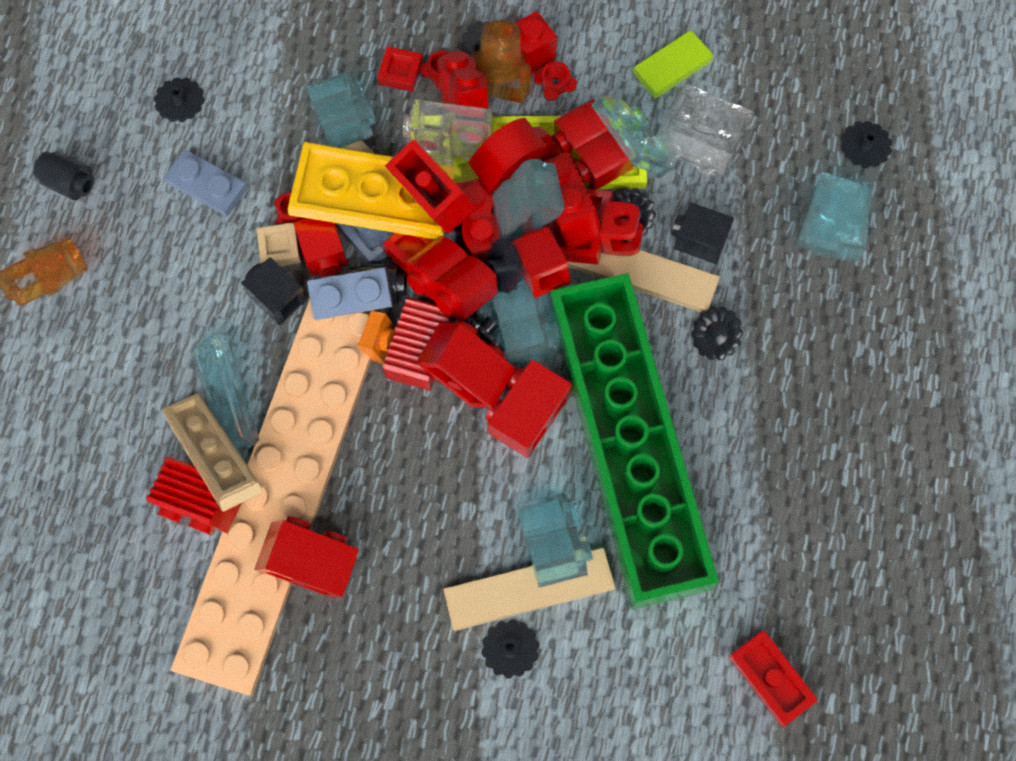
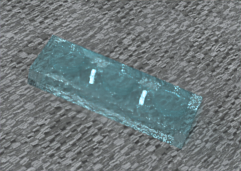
(225, 391)

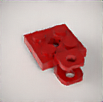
(610, 233)

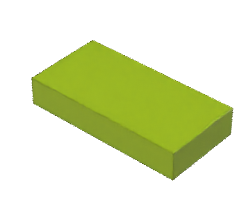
(673, 64)

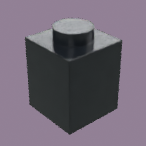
(701, 232)
(273, 290)

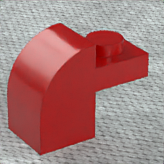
(508, 149)

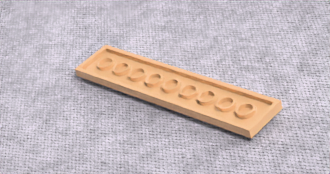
(293, 464)

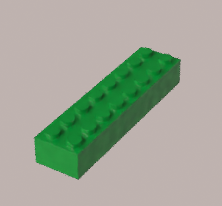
(632, 443)

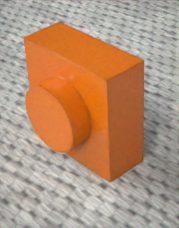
(377, 336)

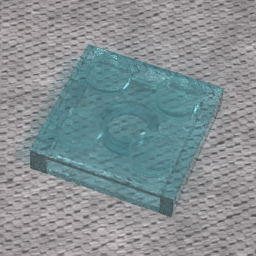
(632, 135)

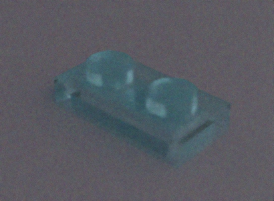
(828, 214)

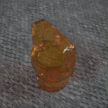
(502, 61)
(52, 267)

